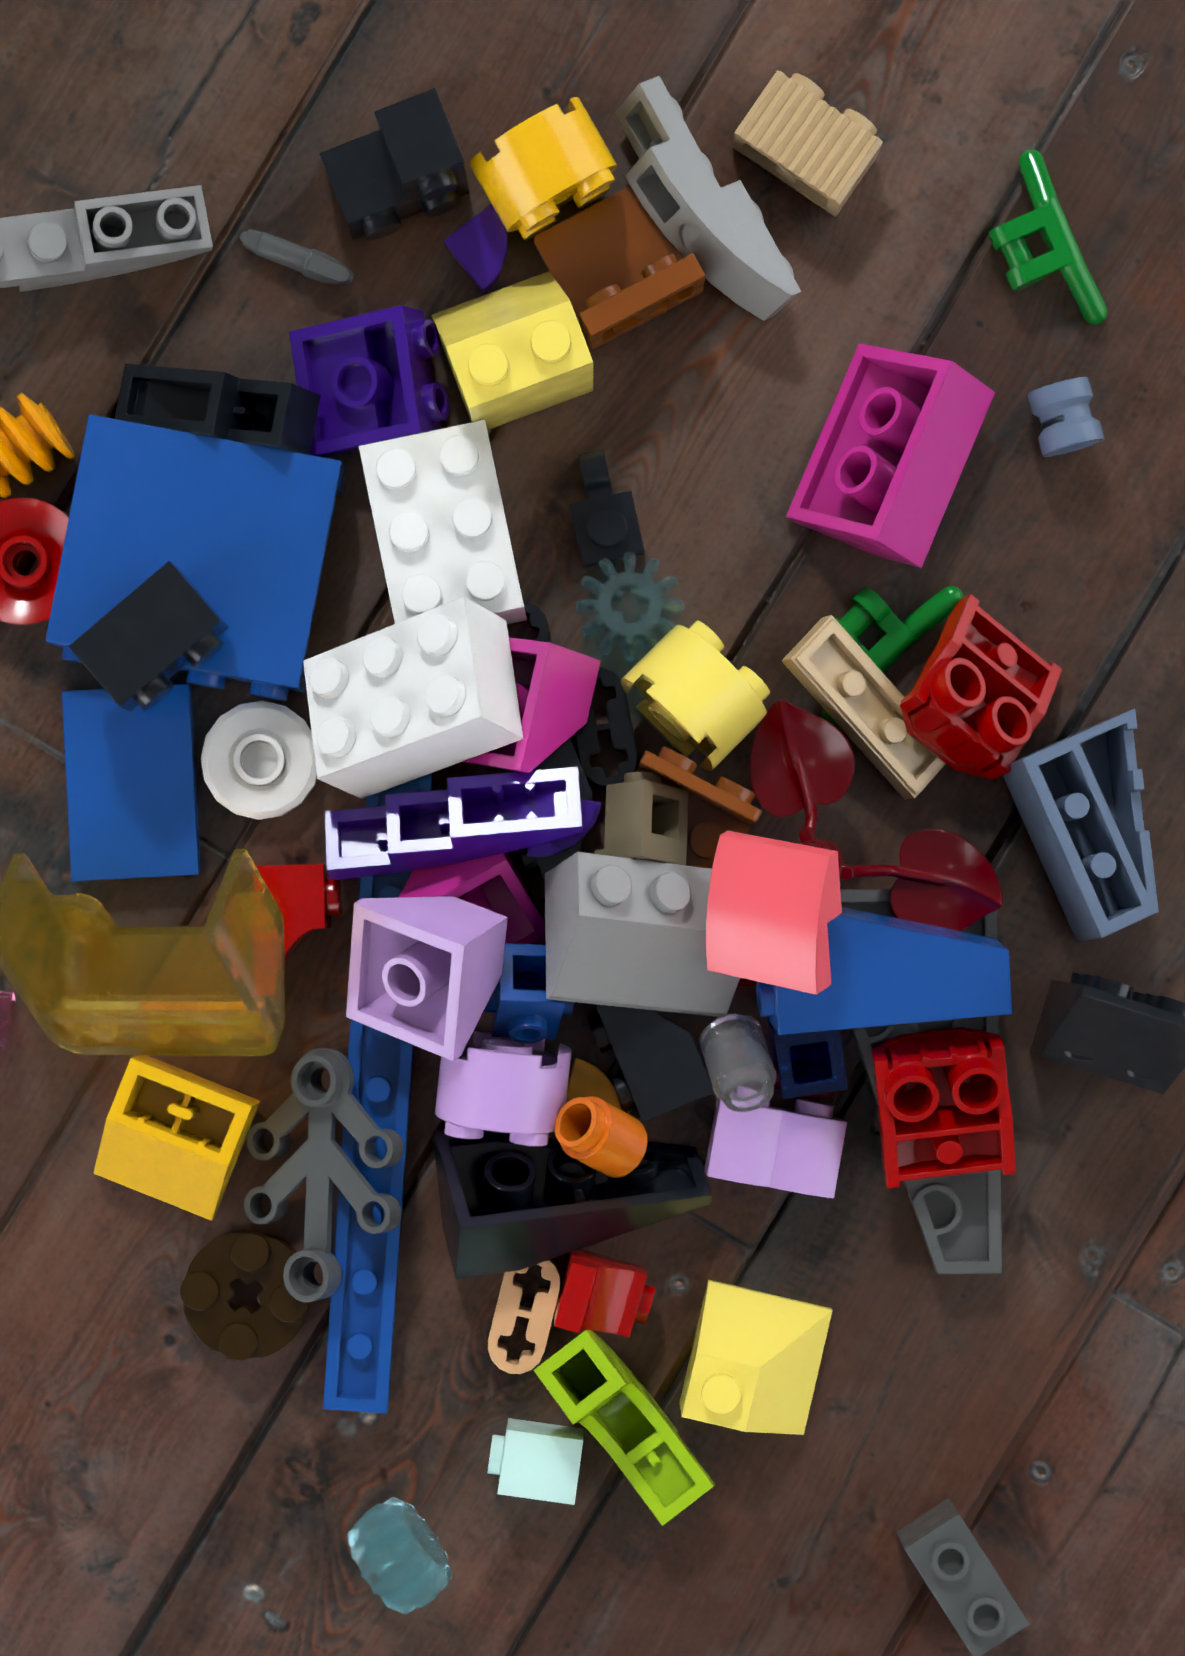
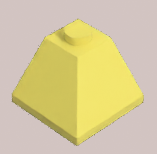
(754, 1360)

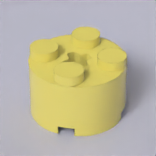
(697, 694)

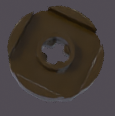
(209, 1289)

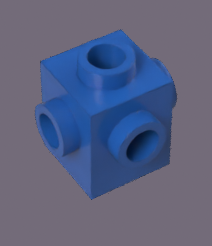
(520, 997)

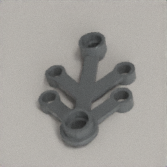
(321, 1164)

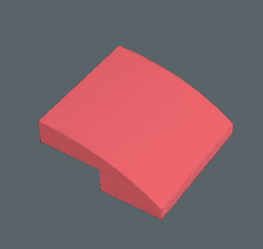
(772, 911)

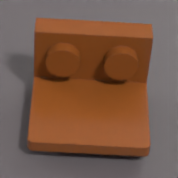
(617, 267)
(710, 807)

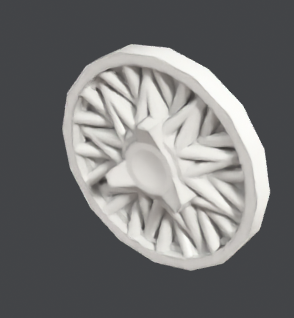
(259, 760)

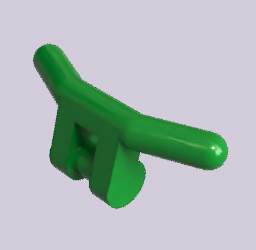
(1057, 235)
(897, 638)

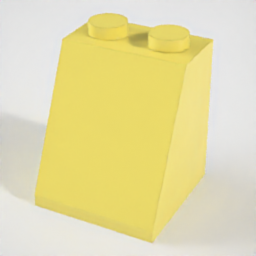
(516, 350)

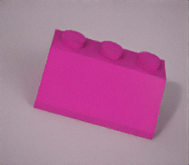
(891, 453)

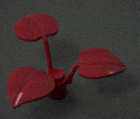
(810, 762)

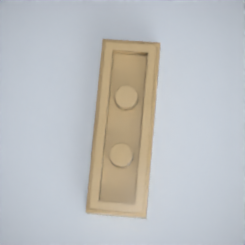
(862, 704)

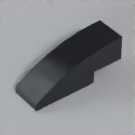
(219, 406)

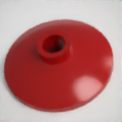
(34, 528)

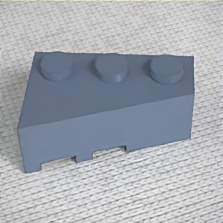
(1089, 825)

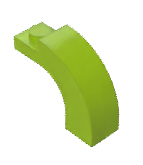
(626, 1420)

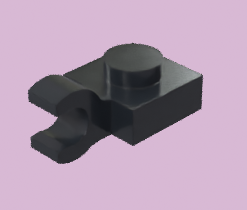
(606, 521)

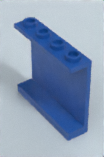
(227, 513)

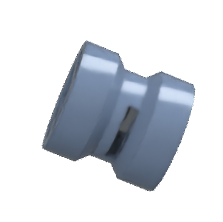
(1065, 416)

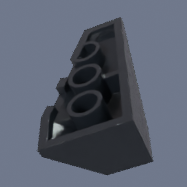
(530, 1204)

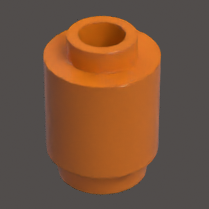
(601, 1136)

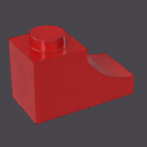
(304, 898)
(602, 1295)

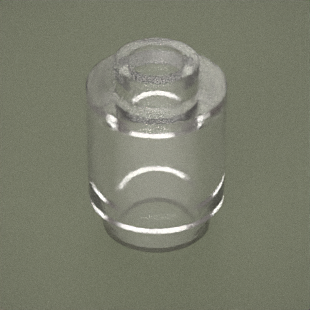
(738, 1062)

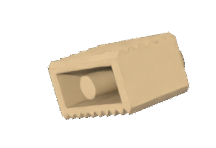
(808, 141)

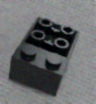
(1108, 1033)

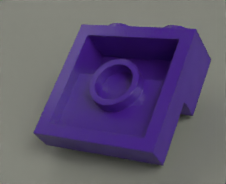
(370, 378)

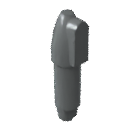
(310, 262)

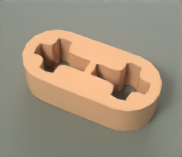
(539, 1317)

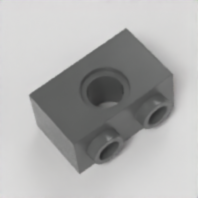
(962, 1578)

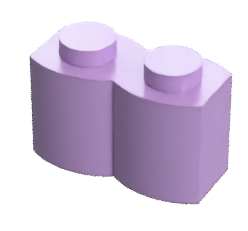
(778, 1147)

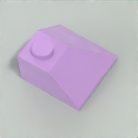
(424, 968)

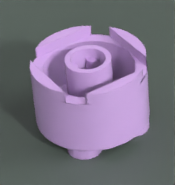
(503, 1089)

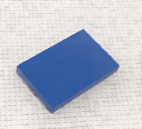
(131, 787)

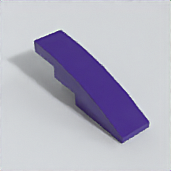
(454, 825)

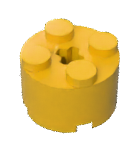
(545, 167)

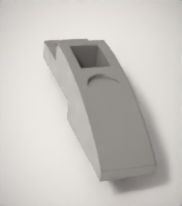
(695, 212)
(103, 238)

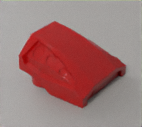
(978, 694)
(943, 1105)

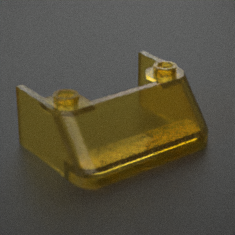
(147, 987)

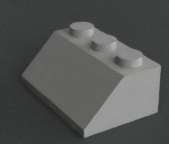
(631, 936)

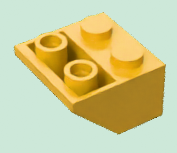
(174, 1135)

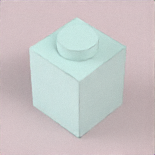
(537, 1461)

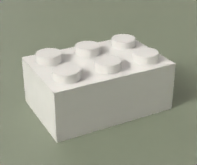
(442, 522)
(412, 698)

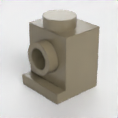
(646, 819)

